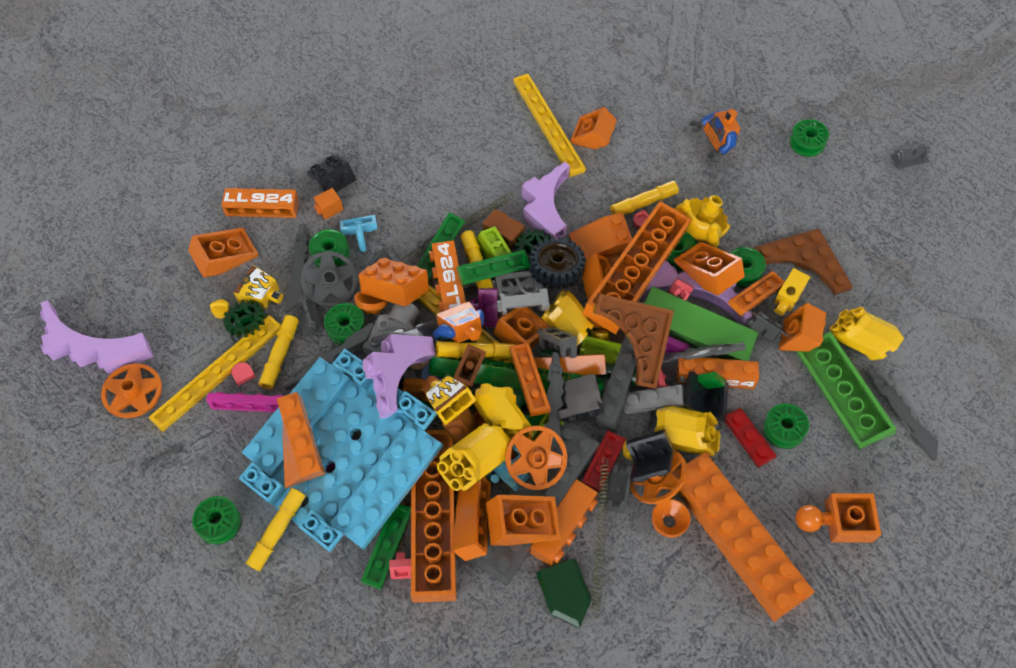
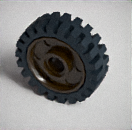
(557, 263)

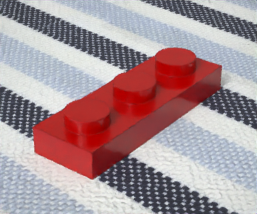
(749, 437)
(609, 448)

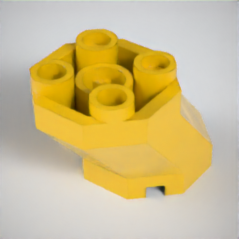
(567, 316)
(866, 333)
(500, 409)
(689, 429)
(473, 457)

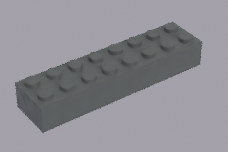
(505, 561)

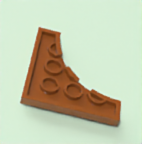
(808, 252)
(645, 328)

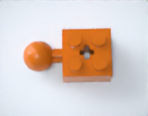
(848, 517)

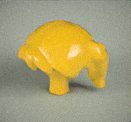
(707, 218)

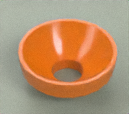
(369, 304)
(673, 509)

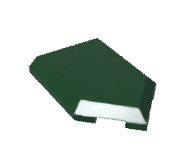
(565, 591)

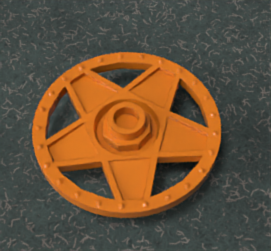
(131, 390)
(536, 457)
(653, 485)

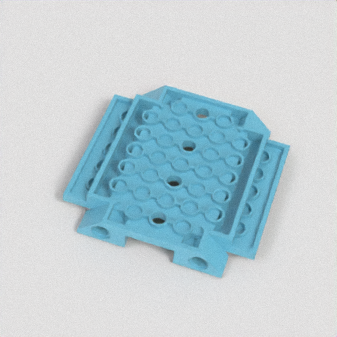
(368, 473)

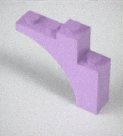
(540, 195)
(390, 364)

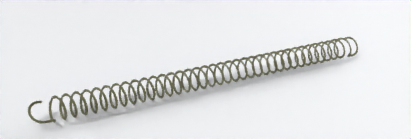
(465, 223)
(600, 539)

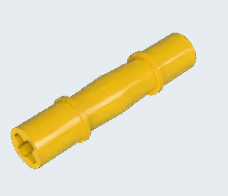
(646, 198)
(472, 250)
(457, 349)
(278, 352)
(275, 529)

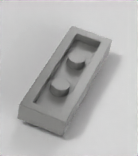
(654, 399)

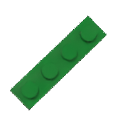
(447, 232)
(493, 267)
(386, 547)

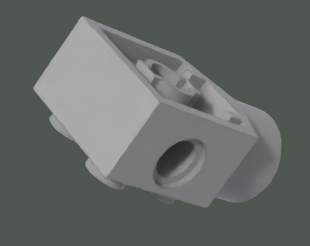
(398, 318)

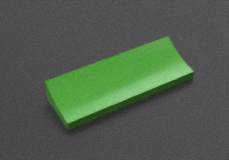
(701, 326)
(847, 393)

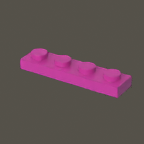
(243, 402)

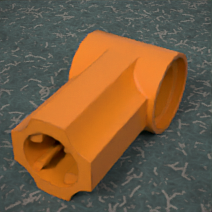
(418, 387)

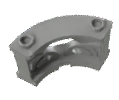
(509, 297)

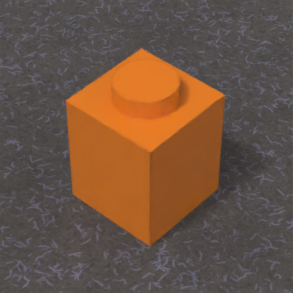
(328, 204)

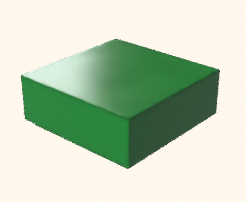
(711, 380)

